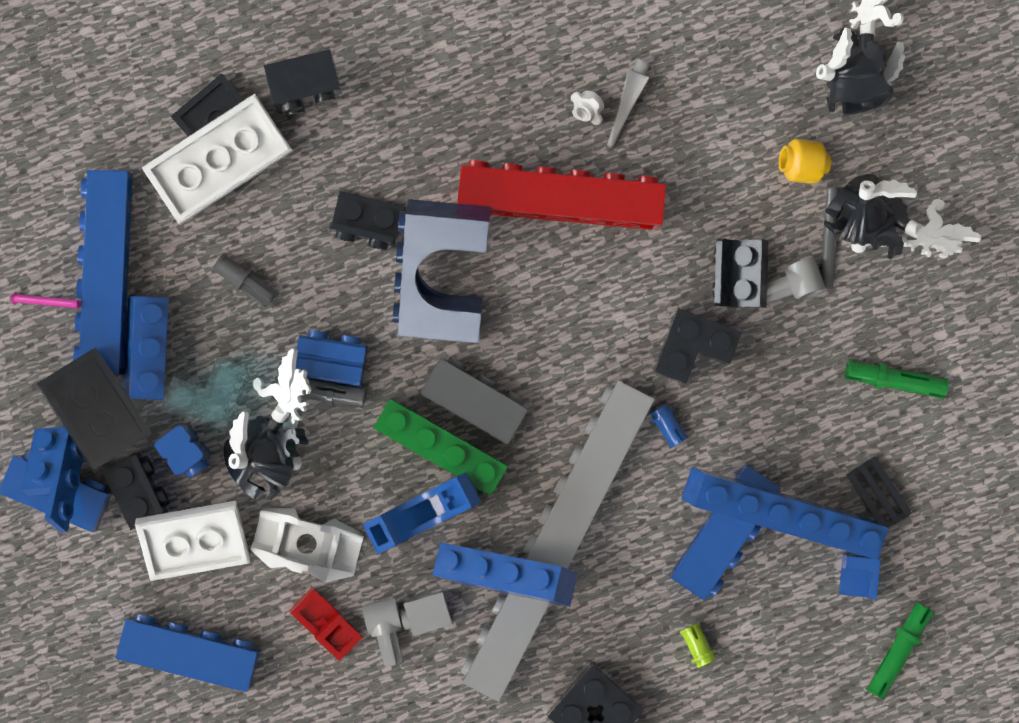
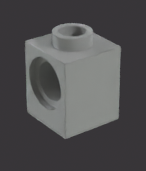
(426, 613)

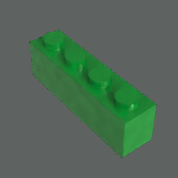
(440, 446)

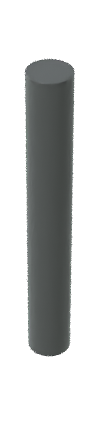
(829, 244)

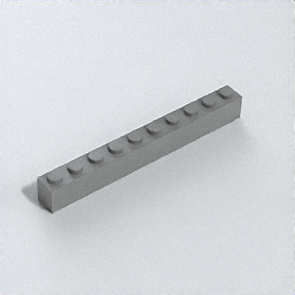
(560, 535)

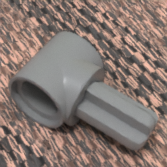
(801, 280)
(383, 621)

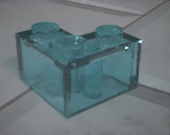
(211, 404)

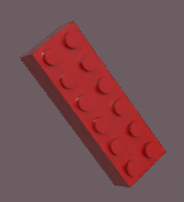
(563, 197)

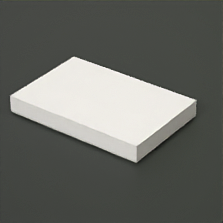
(192, 540)

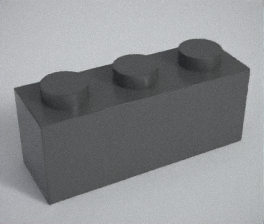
(475, 399)

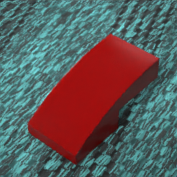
(325, 623)

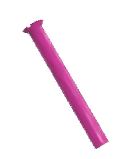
(70, 303)

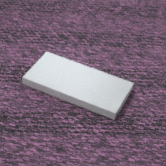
(217, 159)

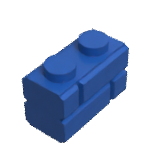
(332, 359)
(184, 451)

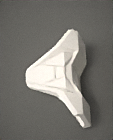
(335, 548)

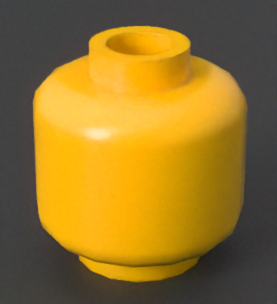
(804, 161)

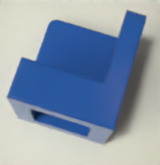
(859, 576)

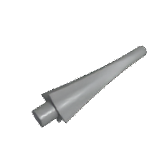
(633, 87)

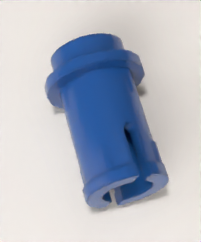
(668, 425)

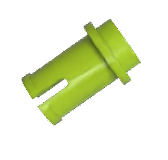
(698, 645)

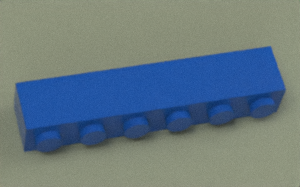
(105, 266)
(784, 513)

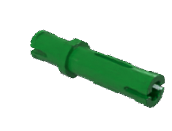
(886, 377)
(896, 657)

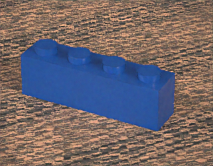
(717, 546)
(505, 574)
(188, 653)

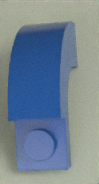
(422, 513)

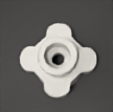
(587, 106)

